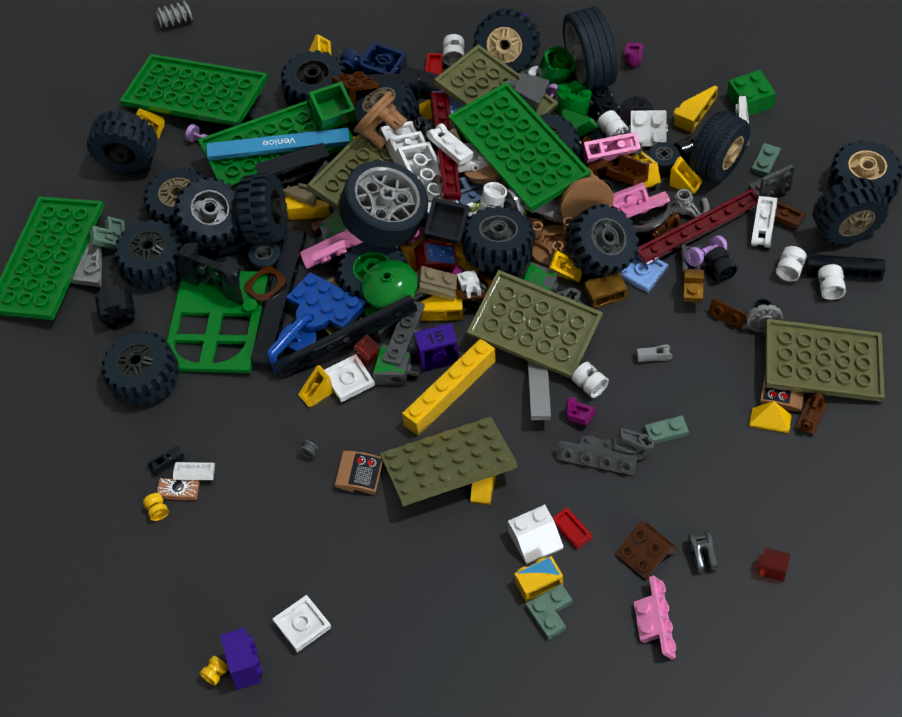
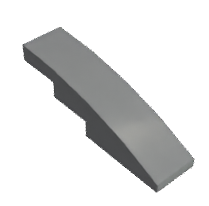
(539, 392)

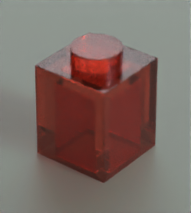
(773, 564)

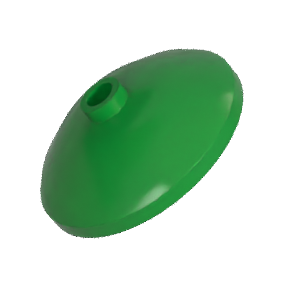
(383, 292)

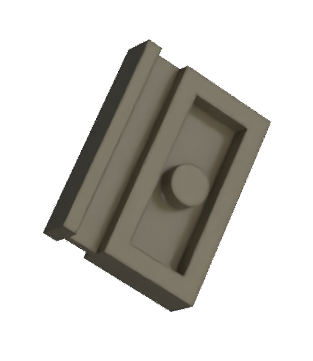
(437, 283)

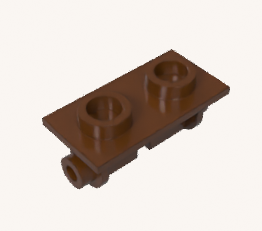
(671, 223)
(727, 313)
(812, 414)

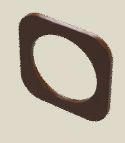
(281, 280)
(461, 295)

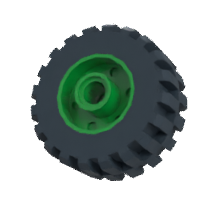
(358, 262)

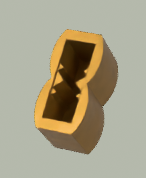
(605, 290)

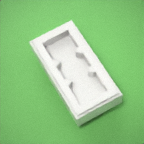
(193, 471)

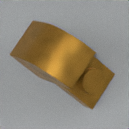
(693, 285)

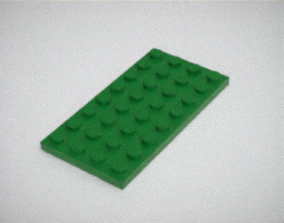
(194, 89)
(282, 122)
(519, 146)
(47, 256)

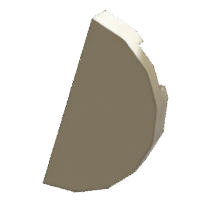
(301, 194)

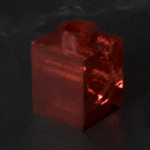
(366, 349)

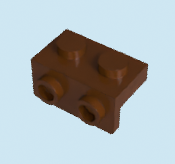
(629, 171)

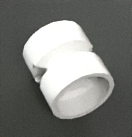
(453, 48)
(611, 124)
(493, 195)
(791, 263)
(831, 282)
(590, 380)

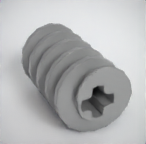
(174, 14)

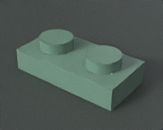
(765, 160)
(667, 429)

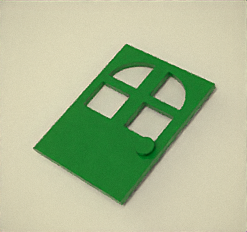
(211, 302)

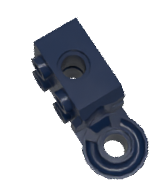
(375, 60)

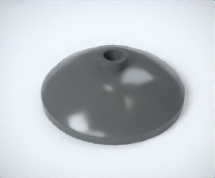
(651, 219)

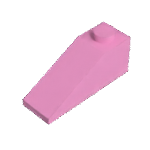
(609, 148)

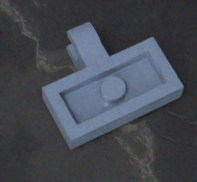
(470, 193)

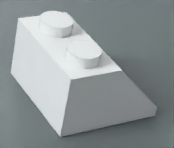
(535, 534)

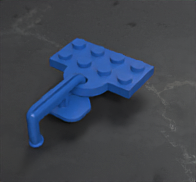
(318, 306)

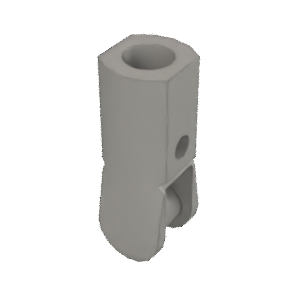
(650, 354)

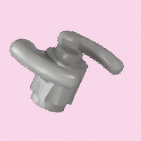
(684, 204)

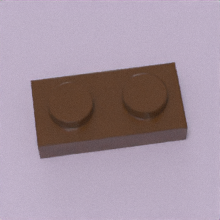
(789, 215)

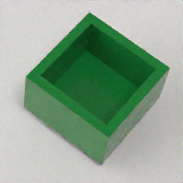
(757, 90)
(332, 106)

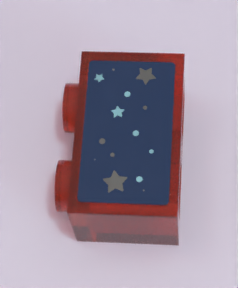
(435, 256)

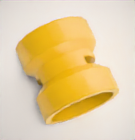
(155, 505)
(214, 670)

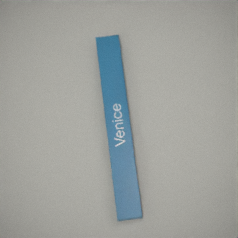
(276, 144)

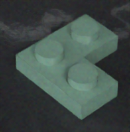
(108, 236)
(545, 609)

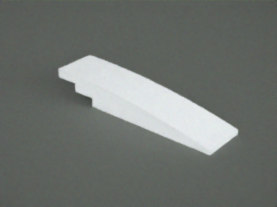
(412, 151)

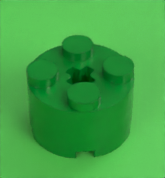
(557, 65)
(573, 98)

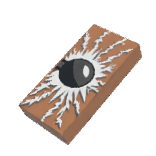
(178, 489)

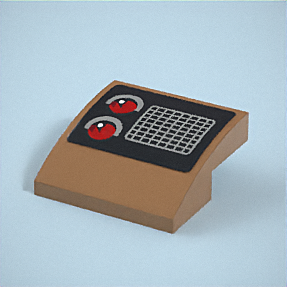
(786, 399)
(358, 472)

